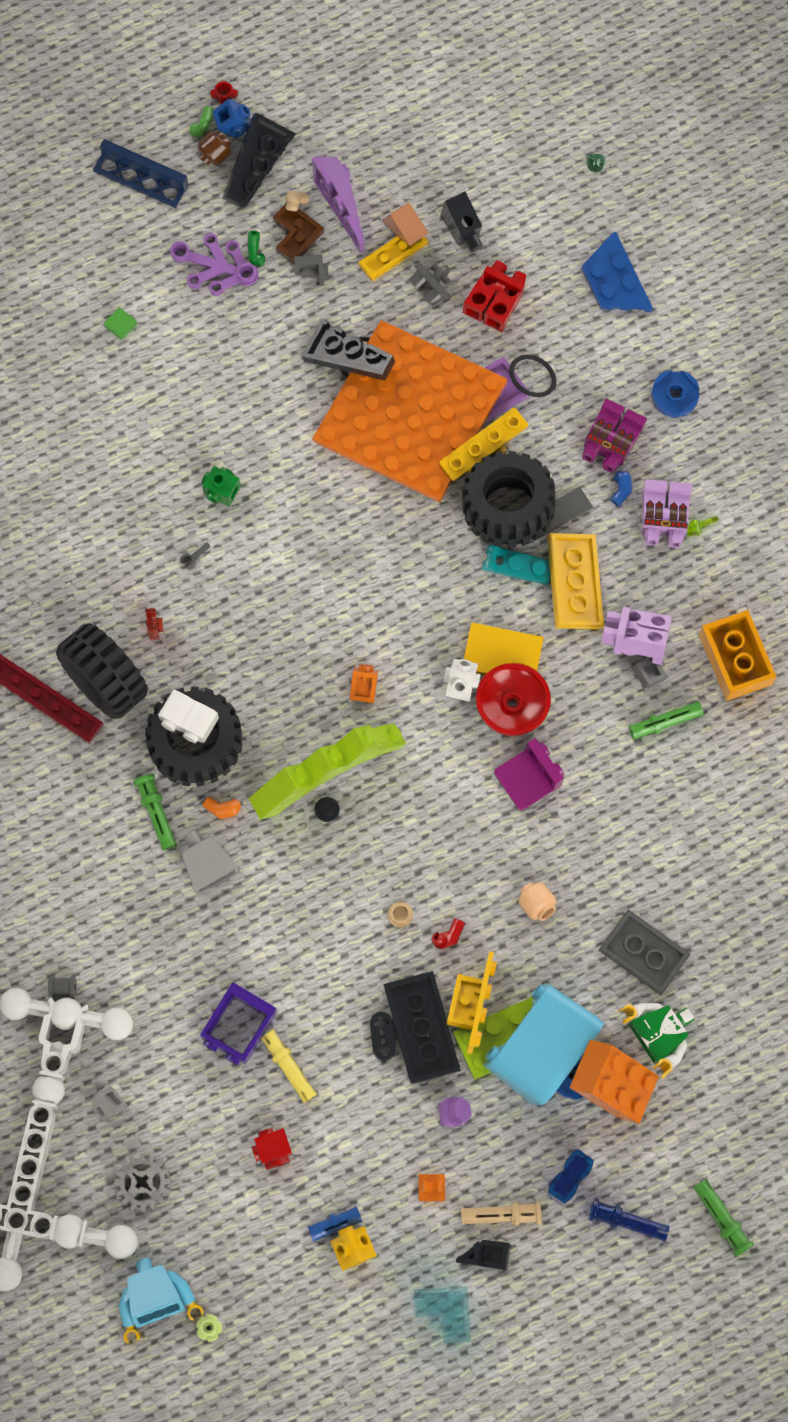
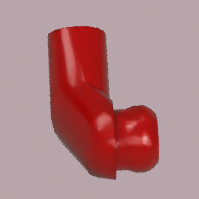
(449, 937)

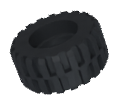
(502, 472)
(102, 670)
(205, 766)

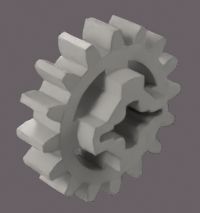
(133, 1191)

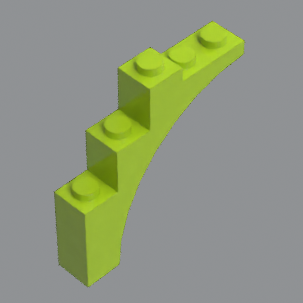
(324, 764)

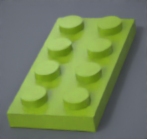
(495, 1032)

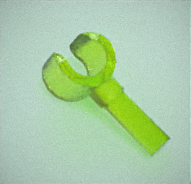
(695, 525)

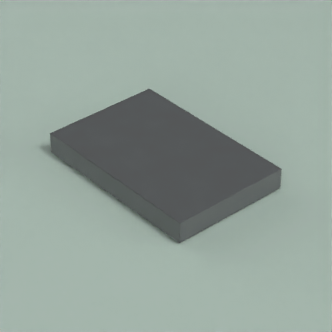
(644, 952)

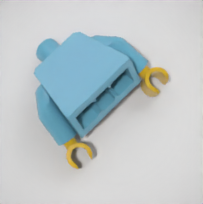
(153, 1296)

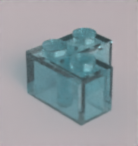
(451, 1305)

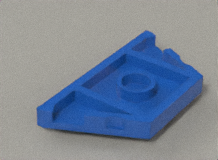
(614, 278)

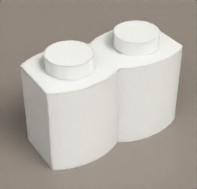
(188, 717)

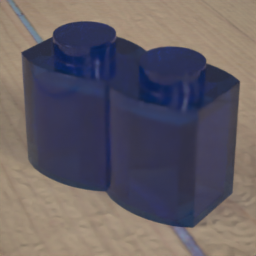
(573, 1172)

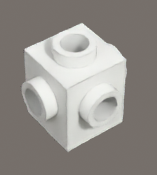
(461, 679)

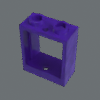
(251, 1001)

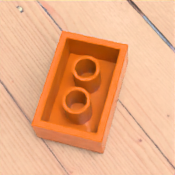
(614, 1081)

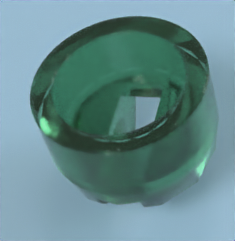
(595, 162)

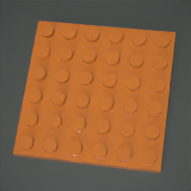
(412, 417)

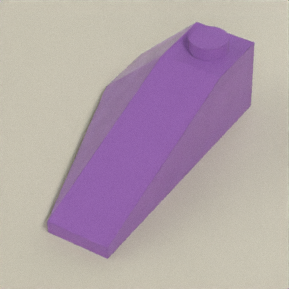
(336, 188)

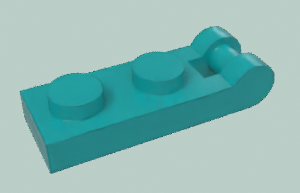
(517, 565)

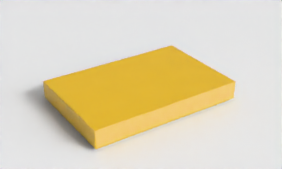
(497, 646)

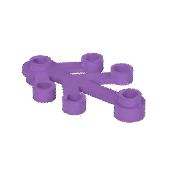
(217, 265)

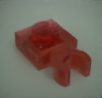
(154, 623)

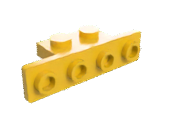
(487, 442)
(467, 1002)

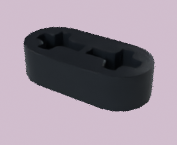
(376, 1037)

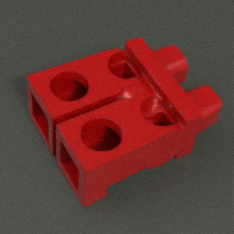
(495, 296)

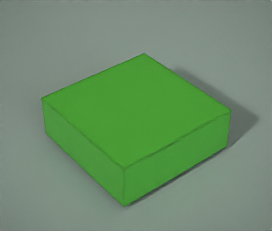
(120, 323)

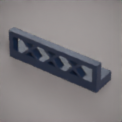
(144, 166)

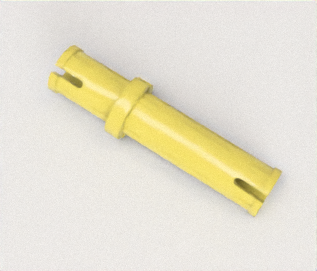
(282, 1057)

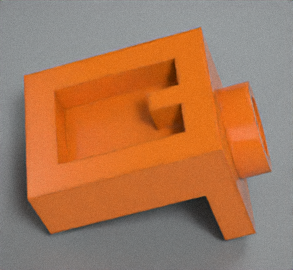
(364, 683)

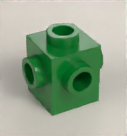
(220, 485)

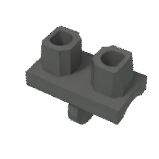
(423, 276)

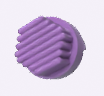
(454, 1111)

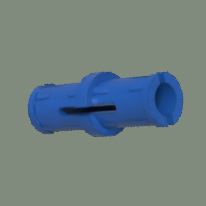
(334, 1224)

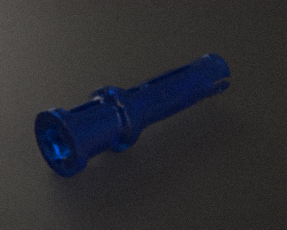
(616, 1217)

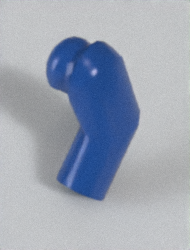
(624, 487)

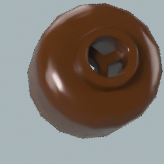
(214, 148)

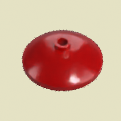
(514, 683)

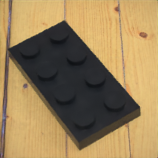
(421, 1028)

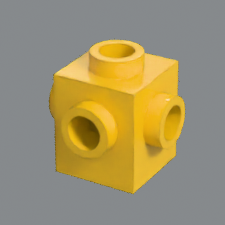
(352, 1247)

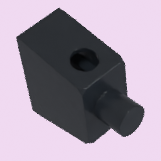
(452, 214)

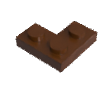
(301, 231)

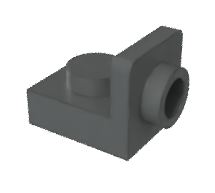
(308, 265)

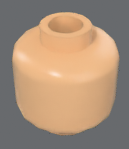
(537, 901)

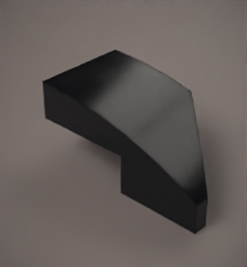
(487, 1254)

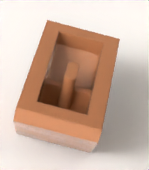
(406, 224)

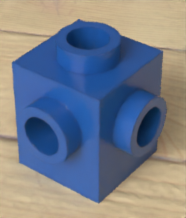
(232, 118)

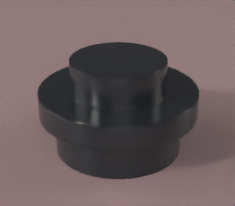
(327, 809)

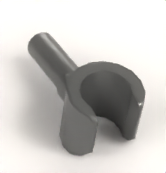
(194, 556)

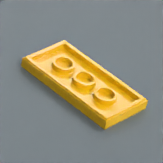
(575, 581)

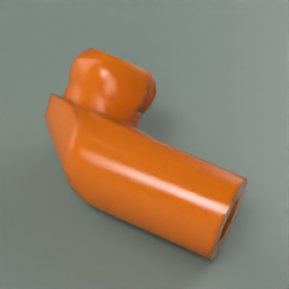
(224, 809)

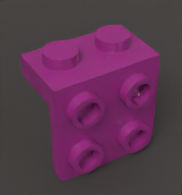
(530, 775)

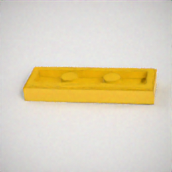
(389, 256)

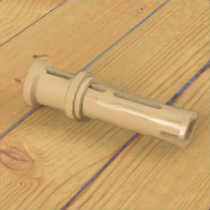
(515, 1211)

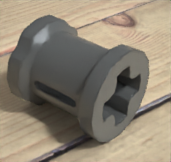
(62, 986)

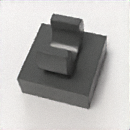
(649, 673)

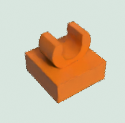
(431, 1187)

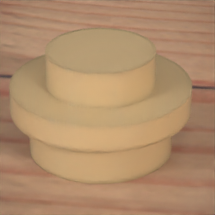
(400, 914)

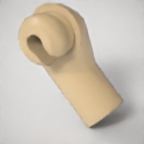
(294, 198)

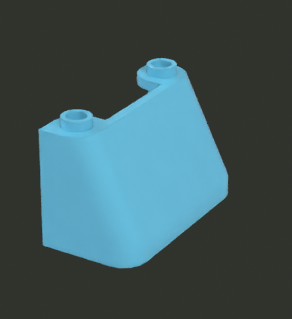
(544, 1045)

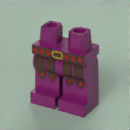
(611, 444)

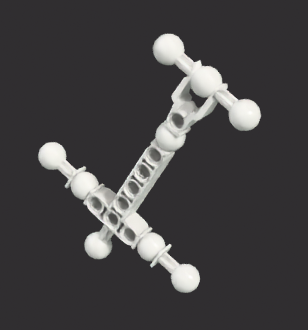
(47, 1092)

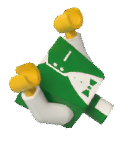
(659, 1032)

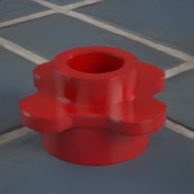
(221, 87)

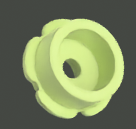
(216, 1328)

